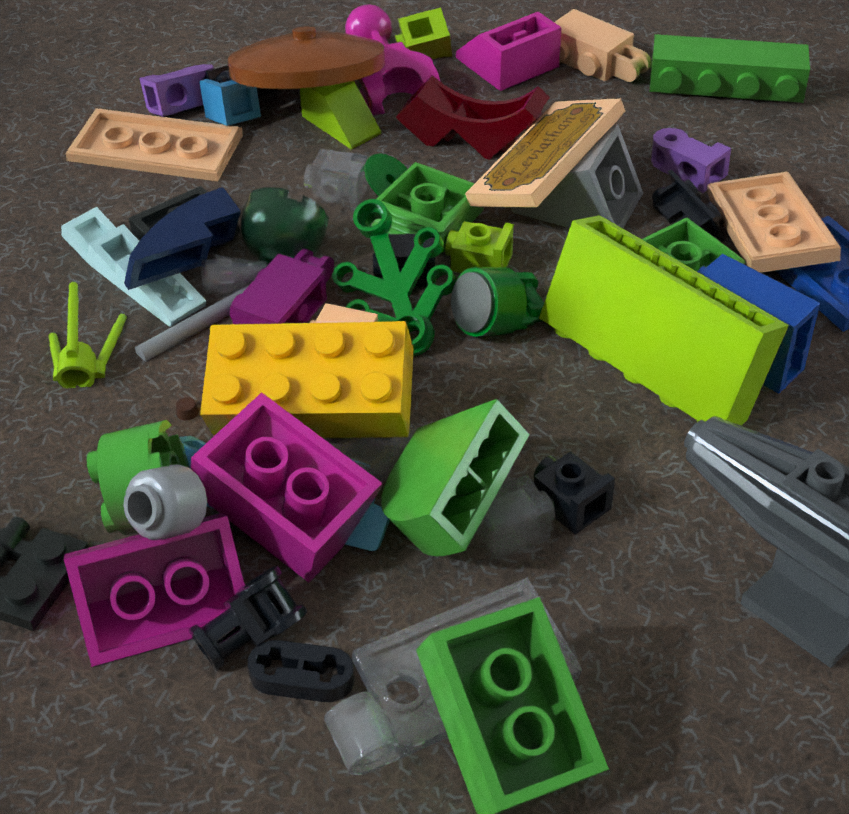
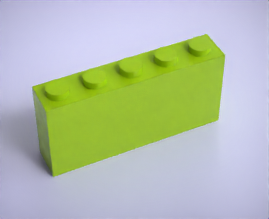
(661, 322)

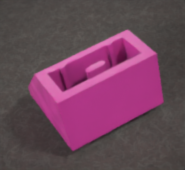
(514, 51)

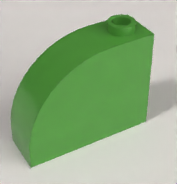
(452, 477)

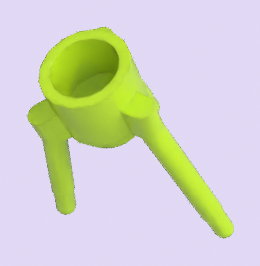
(76, 361)

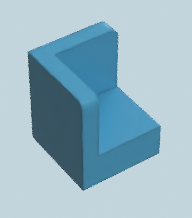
(229, 101)

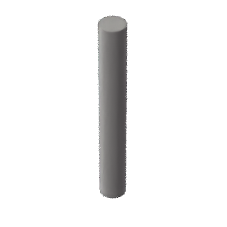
(186, 328)

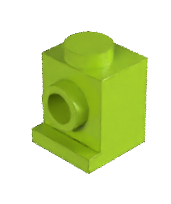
(426, 34)
(479, 246)

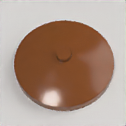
(306, 60)

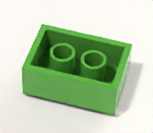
(510, 707)

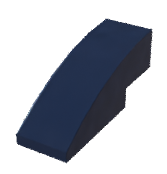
(183, 238)

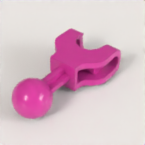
(403, 68)

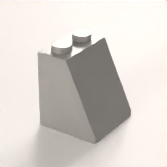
(598, 185)

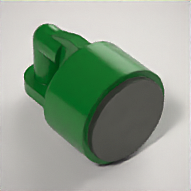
(495, 301)

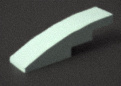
(109, 252)

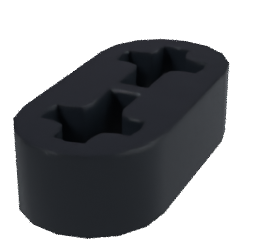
(301, 671)

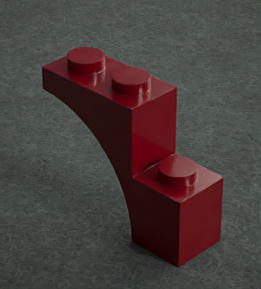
(488, 126)

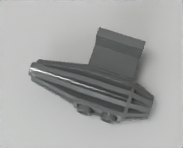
(801, 509)

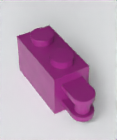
(284, 291)

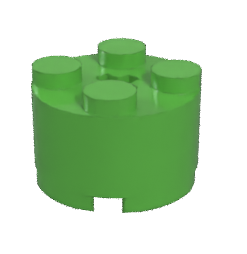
(123, 456)

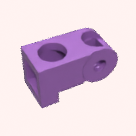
(174, 90)
(690, 158)

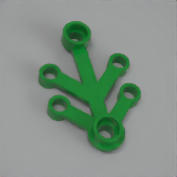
(397, 283)

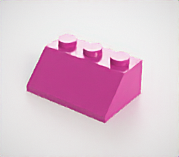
(284, 485)
(151, 592)

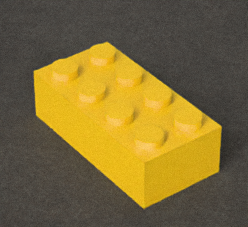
(326, 375)

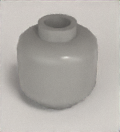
(165, 502)

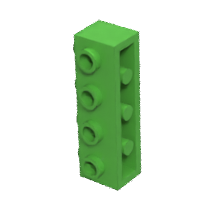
(730, 68)

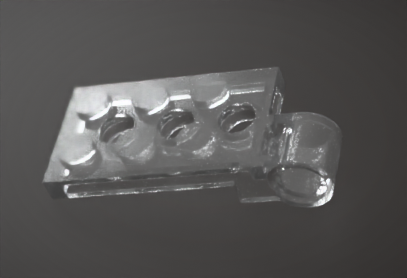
(378, 731)

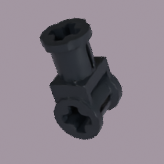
(255, 612)

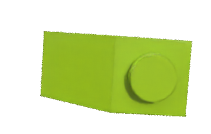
(340, 113)

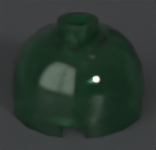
(281, 225)

